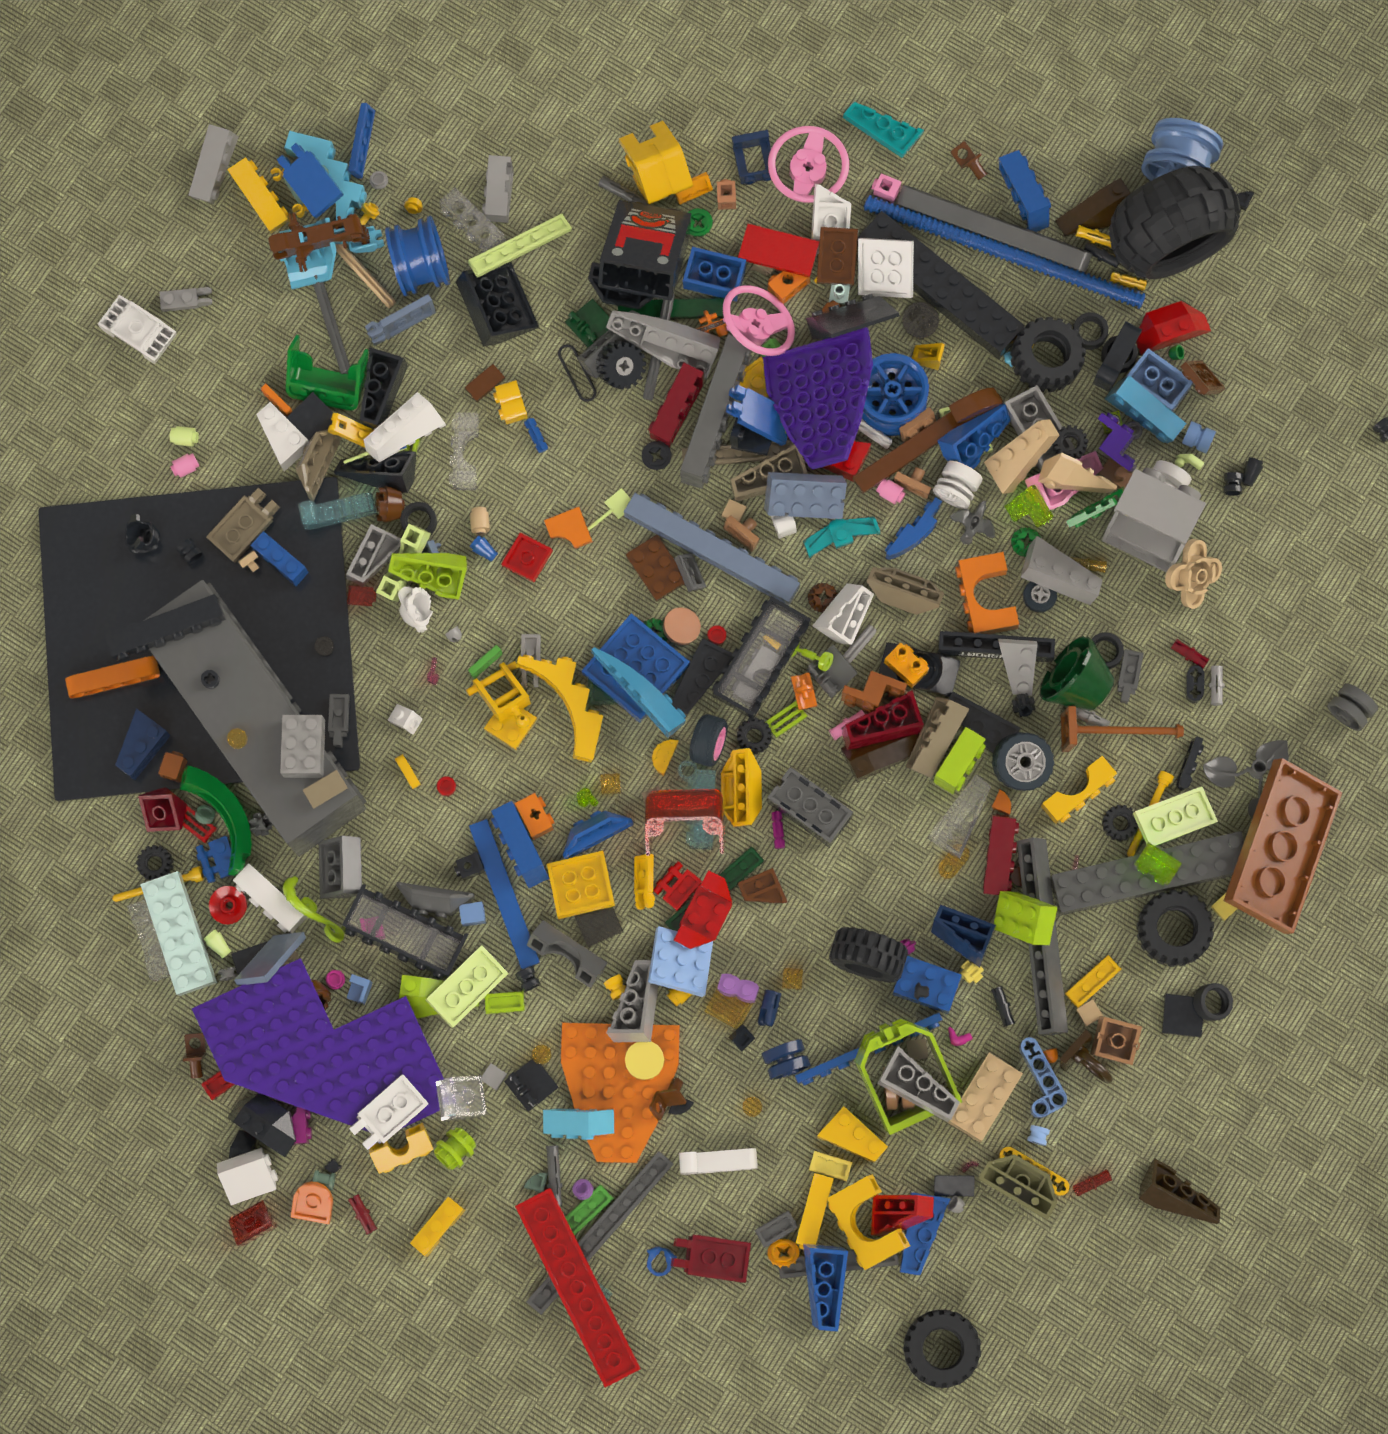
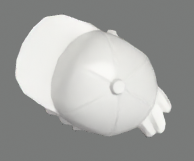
(415, 607)

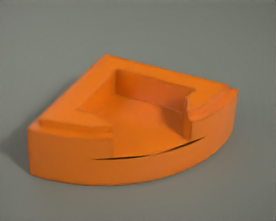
(1002, 803)

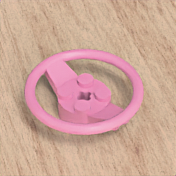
(811, 157)
(755, 326)

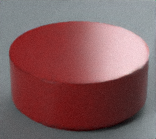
(717, 635)
(446, 786)

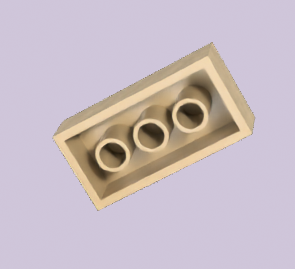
(985, 1097)

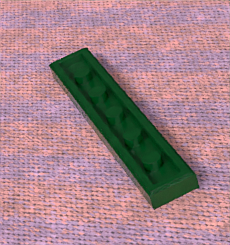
(682, 308)
(733, 874)

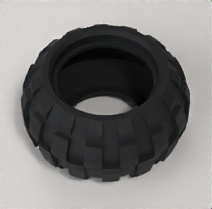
(1174, 222)

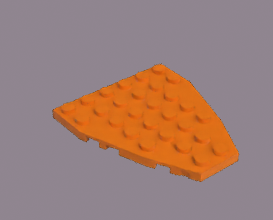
(601, 1081)

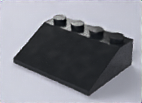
(497, 304)
(850, 317)

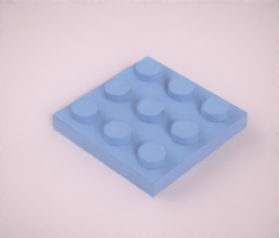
(679, 966)

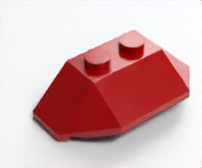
(1170, 326)

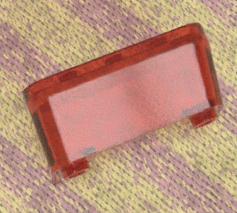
(684, 806)

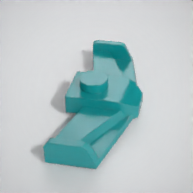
(840, 533)

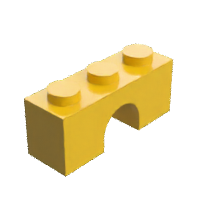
(417, 1145)
(436, 1226)

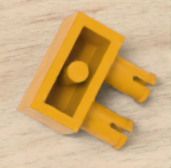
(906, 664)

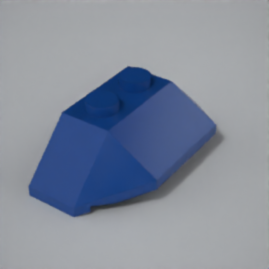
(594, 831)

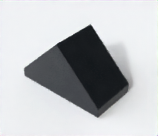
(242, 1144)

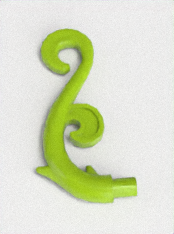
(308, 908)

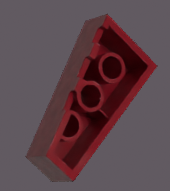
(677, 404)
(885, 723)
(1000, 854)

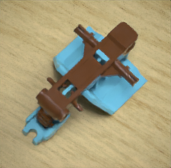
(312, 247)

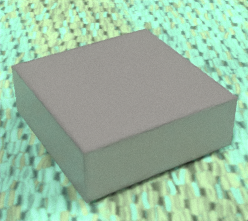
(493, 1076)

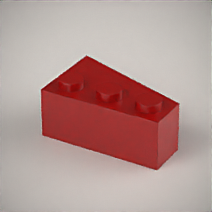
(898, 1212)

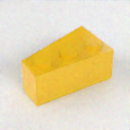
(852, 1135)

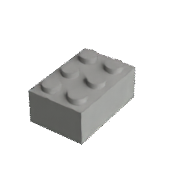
(302, 746)

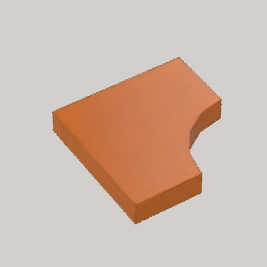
(569, 526)

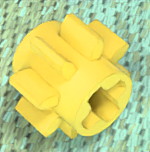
(971, 972)

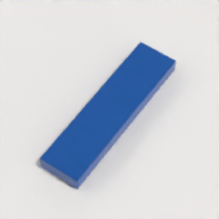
(361, 140)

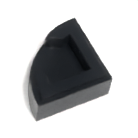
(1244, 199)
(680, 1109)

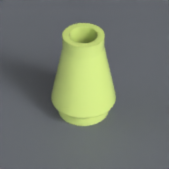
(217, 943)

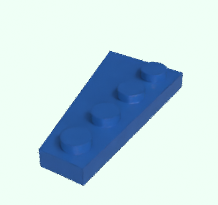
(921, 1238)

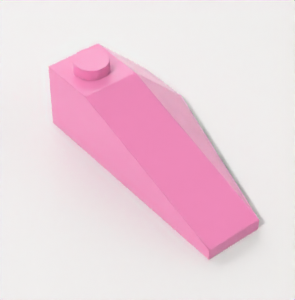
(1058, 497)

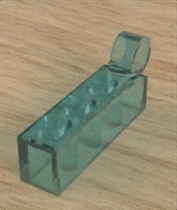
(700, 779)

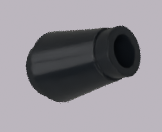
(1251, 471)

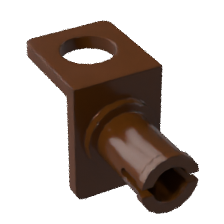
(970, 161)
(195, 1055)
(667, 1098)

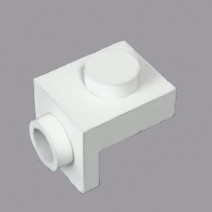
(405, 718)

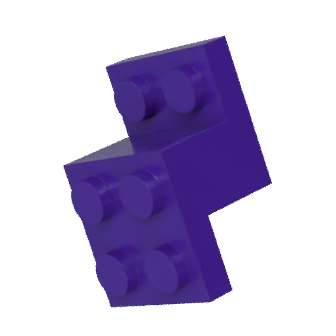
(1117, 441)

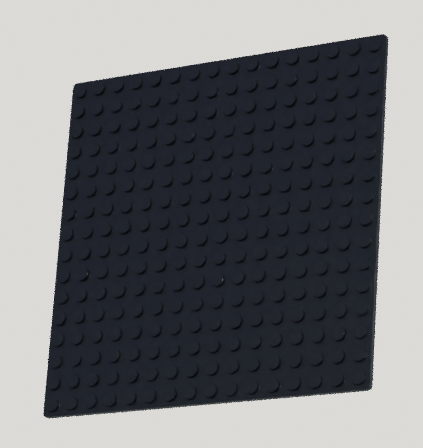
(101, 587)

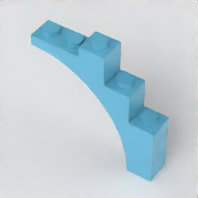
(324, 151)

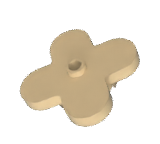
(1193, 573)

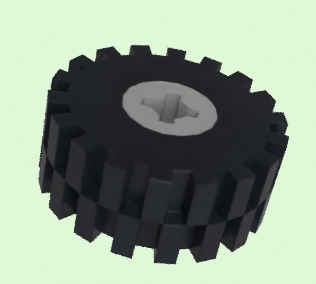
(614, 358)

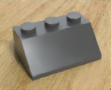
(340, 867)

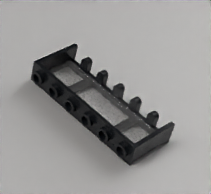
(761, 657)
(403, 933)

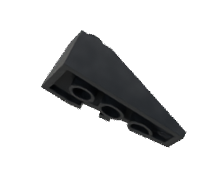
(394, 471)

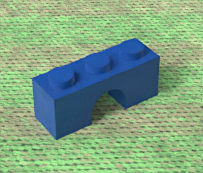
(279, 558)

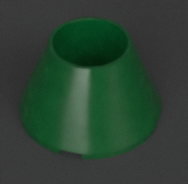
(1078, 677)

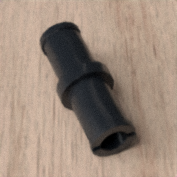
(1102, 254)
(1003, 1006)

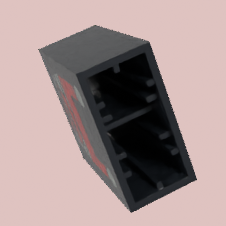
(644, 250)

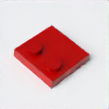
(527, 557)

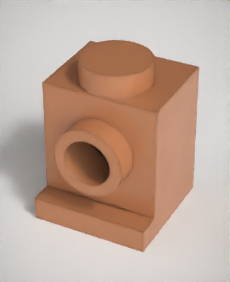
(726, 201)

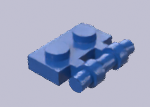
(221, 852)

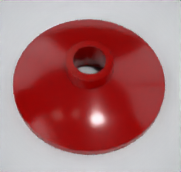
(219, 901)

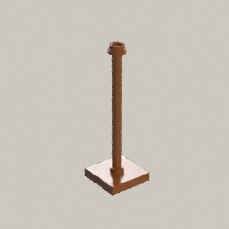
(1070, 729)

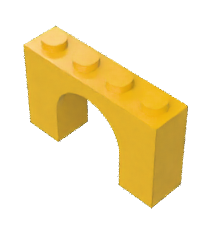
(845, 1206)

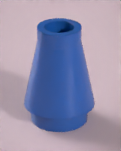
(483, 548)

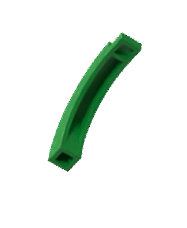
(228, 807)

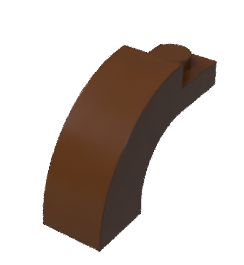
(975, 404)

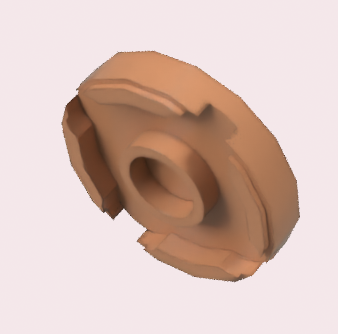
(681, 626)

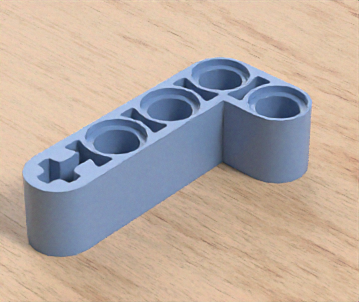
(1038, 1075)

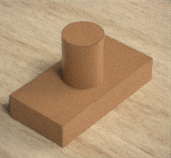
(1116, 473)
(913, 483)
(742, 532)

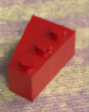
(855, 461)

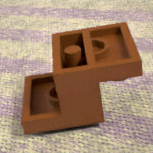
(873, 692)

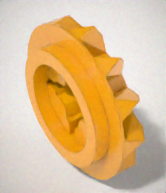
(783, 1246)

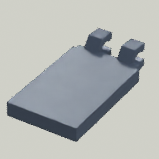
(400, 320)

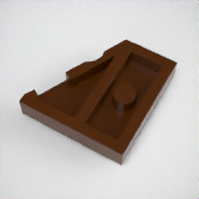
(762, 888)

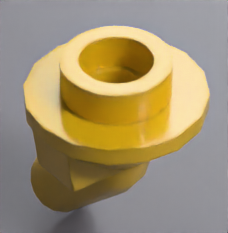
(370, 211)

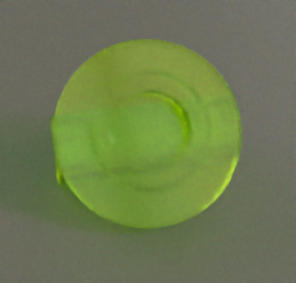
(585, 797)

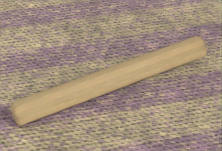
(365, 275)

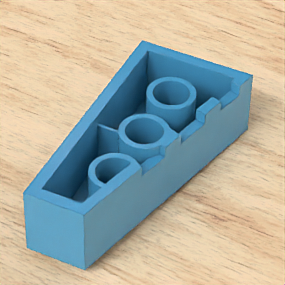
(1145, 409)

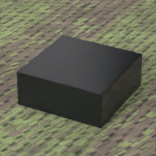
(741, 1037)

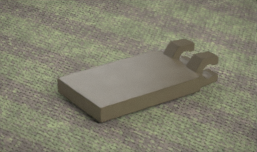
(243, 525)

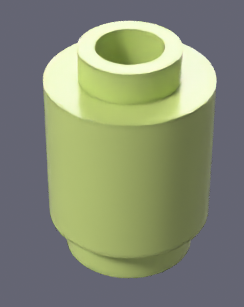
(184, 436)

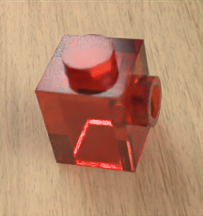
(361, 595)

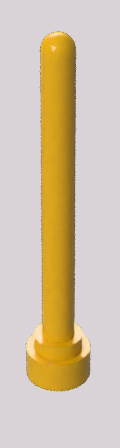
(1164, 780)
(193, 875)

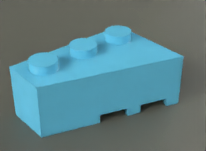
(578, 1123)

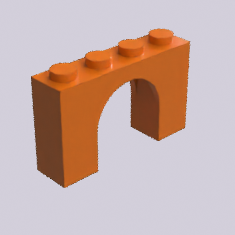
(983, 620)

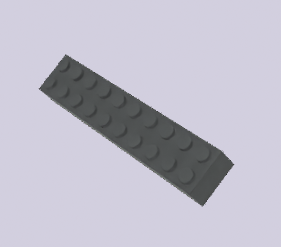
(1121, 881)

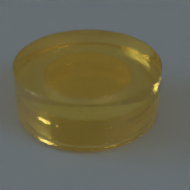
(237, 738)
(752, 1106)

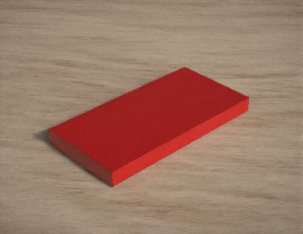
(778, 250)

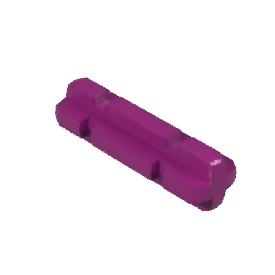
(778, 832)

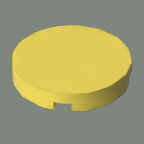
(644, 1060)

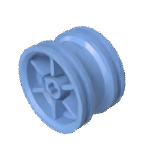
(1180, 145)

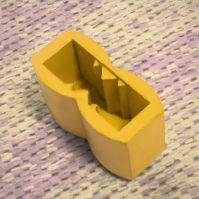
(511, 402)

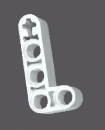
(717, 1161)

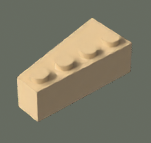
(1016, 459)

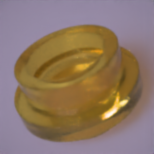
(541, 1054)

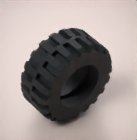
(1061, 336)
(1187, 905)
(868, 954)
(969, 1353)

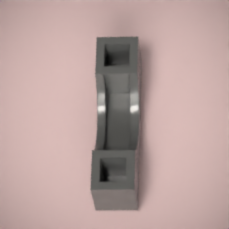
(549, 940)

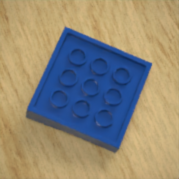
(646, 654)

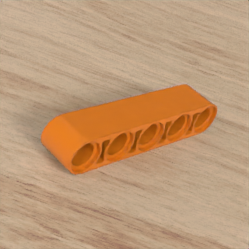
(112, 677)

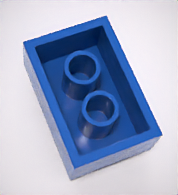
(713, 273)
(941, 984)

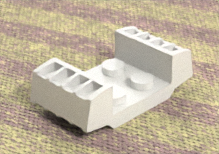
(137, 328)

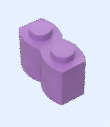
(734, 987)

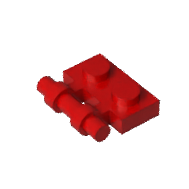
(681, 890)

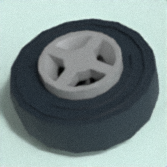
(1037, 604)

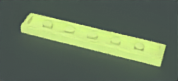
(519, 245)

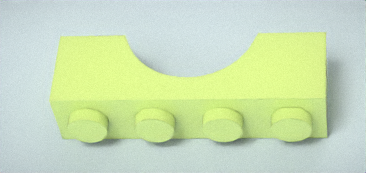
(412, 541)

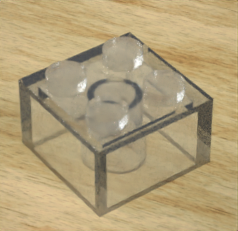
(461, 1098)

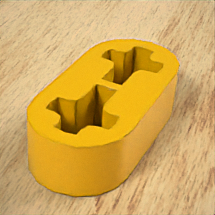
(407, 771)

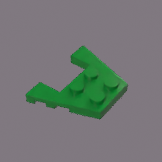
(1095, 510)

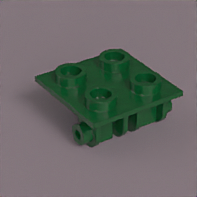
(588, 322)

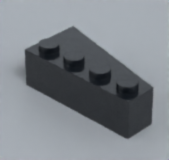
(381, 386)

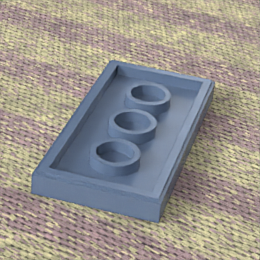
(270, 958)

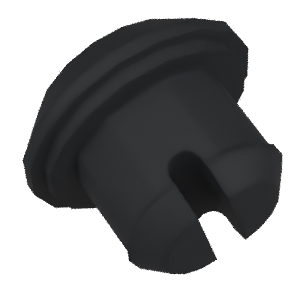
(921, 991)

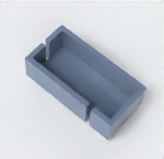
(805, 495)

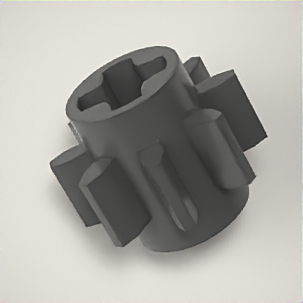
(260, 824)

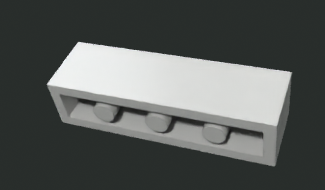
(269, 898)

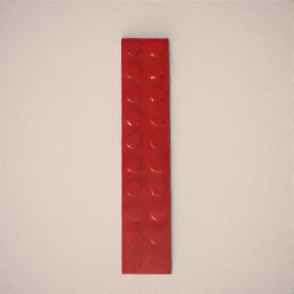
(577, 1287)

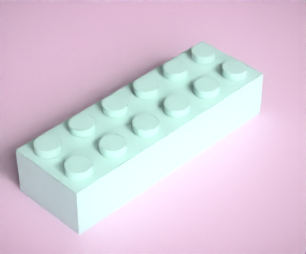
(178, 933)

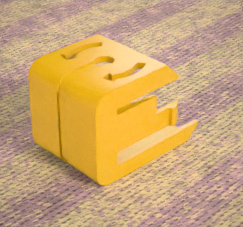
(657, 164)

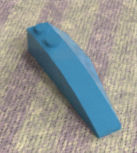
(648, 698)

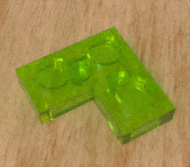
(1029, 503)

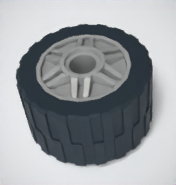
(1038, 761)

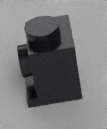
(476, 866)

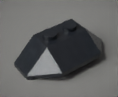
(613, 296)
(265, 1122)

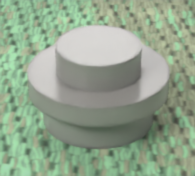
(378, 180)

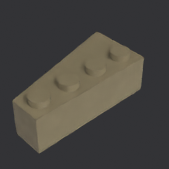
(936, 736)

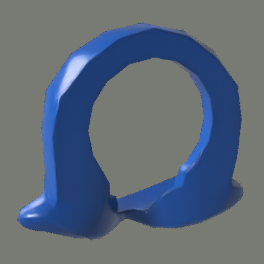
(668, 1256)

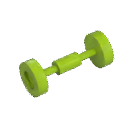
(825, 660)

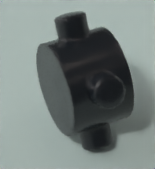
(332, 1166)

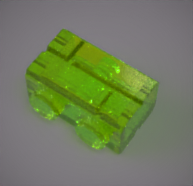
(1158, 864)

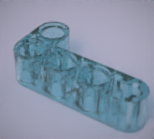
(336, 511)

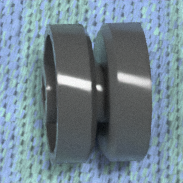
(1352, 707)

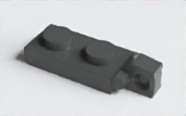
(1129, 674)
(338, 718)

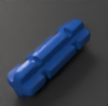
(536, 435)

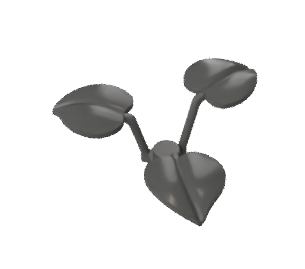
(1223, 770)

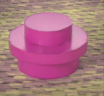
(335, 979)

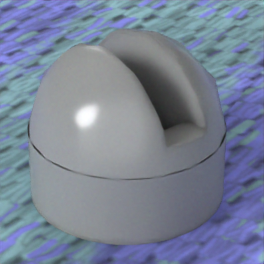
(454, 635)
(956, 1204)

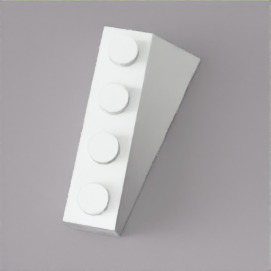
(403, 427)

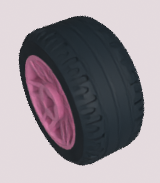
(708, 740)

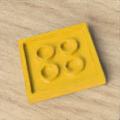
(580, 884)

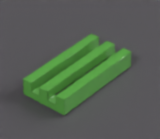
(484, 662)

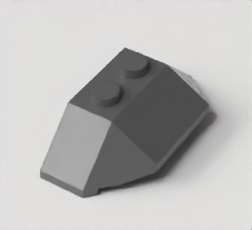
(434, 900)

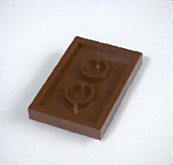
(837, 256)
(1203, 378)
(656, 567)

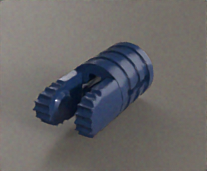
(769, 1008)

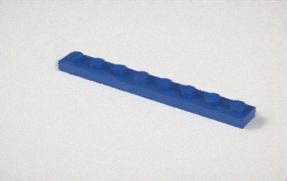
(843, 1061)

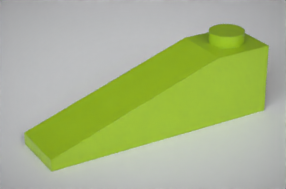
(435, 571)
(416, 991)

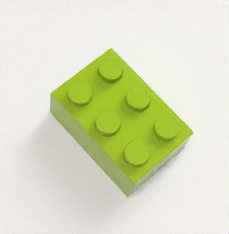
(960, 761)
(1025, 918)

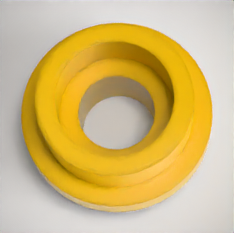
(413, 205)

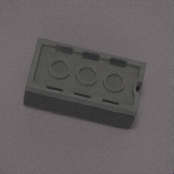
(810, 807)

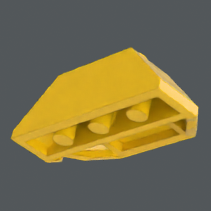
(741, 788)

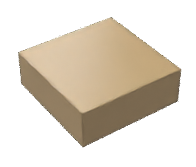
(735, 509)
(1089, 1013)

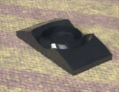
(940, 675)

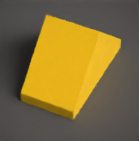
(929, 355)

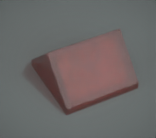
(251, 1224)

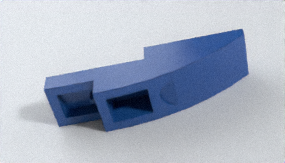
(912, 536)

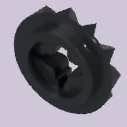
(653, 448)

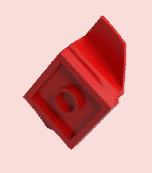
(705, 912)

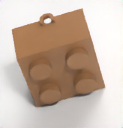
(1116, 1040)

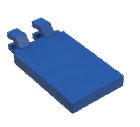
(310, 181)
(757, 414)

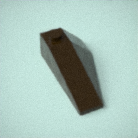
(1094, 211)
(878, 757)

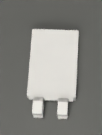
(389, 1111)

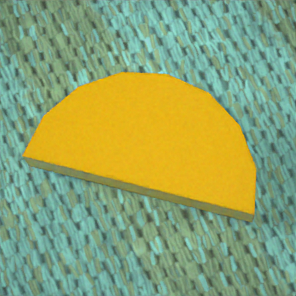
(663, 754)

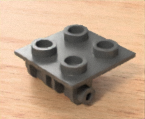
(836, 676)

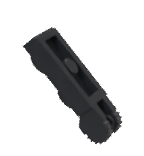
(1189, 764)

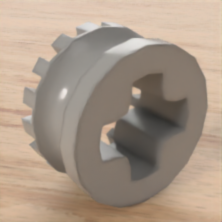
(227, 974)

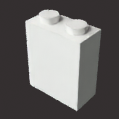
(247, 1176)

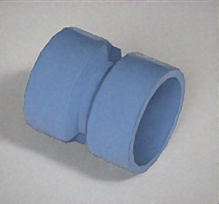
(1198, 437)

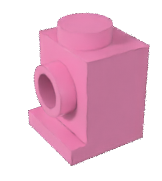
(889, 183)

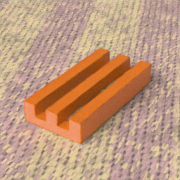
(276, 400)

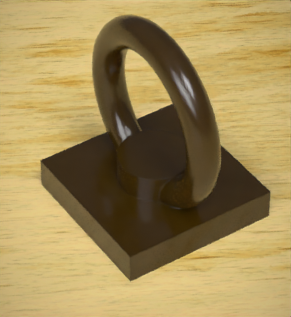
(1080, 1054)

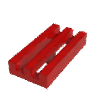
(208, 833)

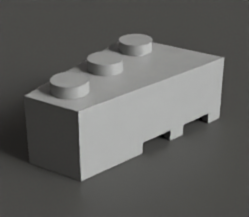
(498, 188)

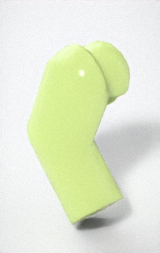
(1189, 458)

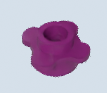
(909, 945)

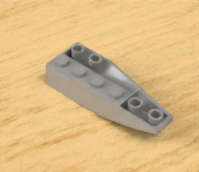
(667, 340)

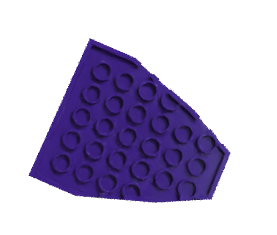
(822, 394)

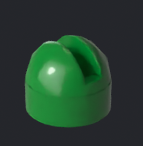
(1176, 352)

